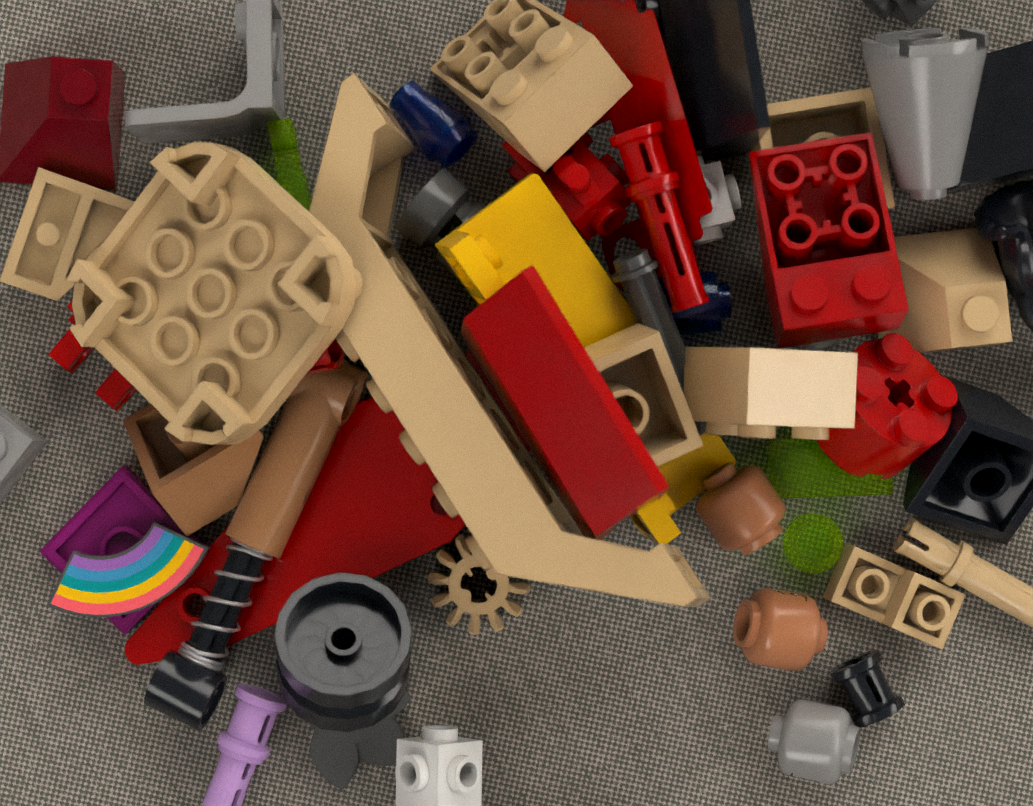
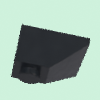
(978, 470)

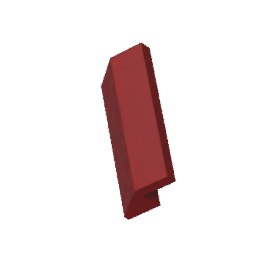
(562, 405)

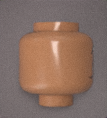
(740, 508)
(779, 629)

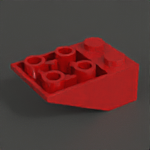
(826, 241)

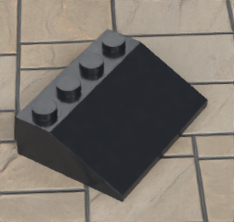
(715, 72)

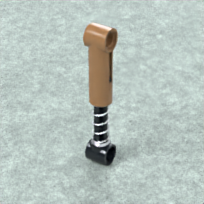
(191, 679)

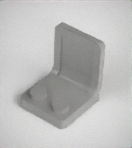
(261, 101)

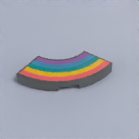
(130, 578)

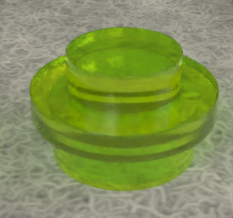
(813, 543)

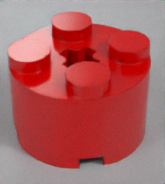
(898, 410)

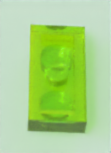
(804, 471)

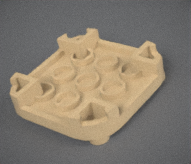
(214, 293)

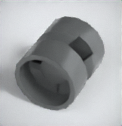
(435, 211)

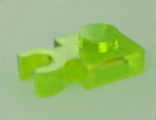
(288, 160)

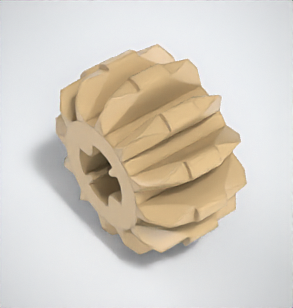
(462, 594)

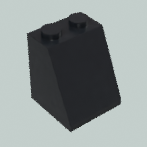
(1002, 121)

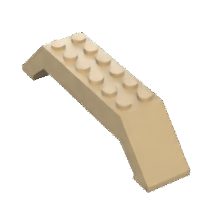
(440, 396)

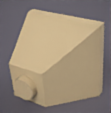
(952, 292)

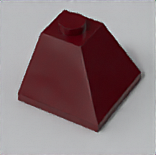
(62, 119)

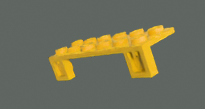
(532, 229)

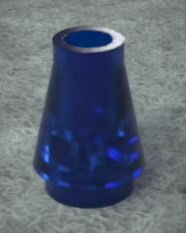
(436, 126)

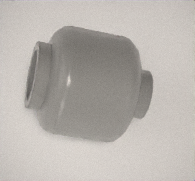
(814, 741)

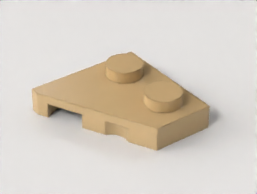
(58, 226)

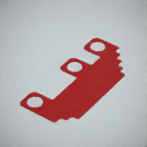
(639, 52)

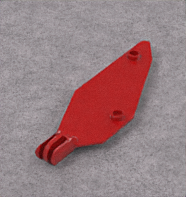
(361, 518)

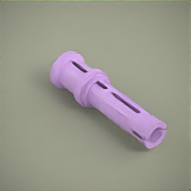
(243, 744)

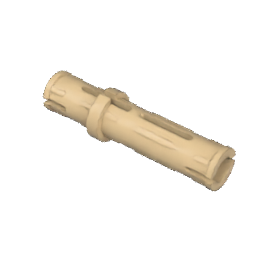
(959, 566)

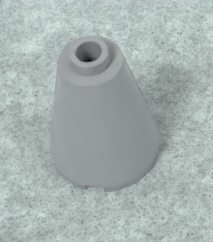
(926, 102)

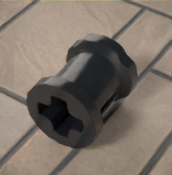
(867, 688)

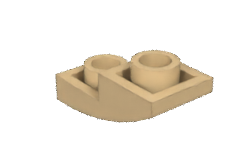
(894, 596)

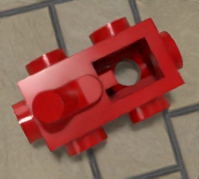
(583, 186)

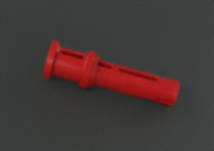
(683, 290)

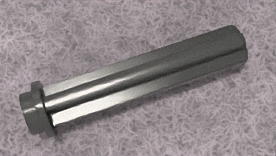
(651, 307)

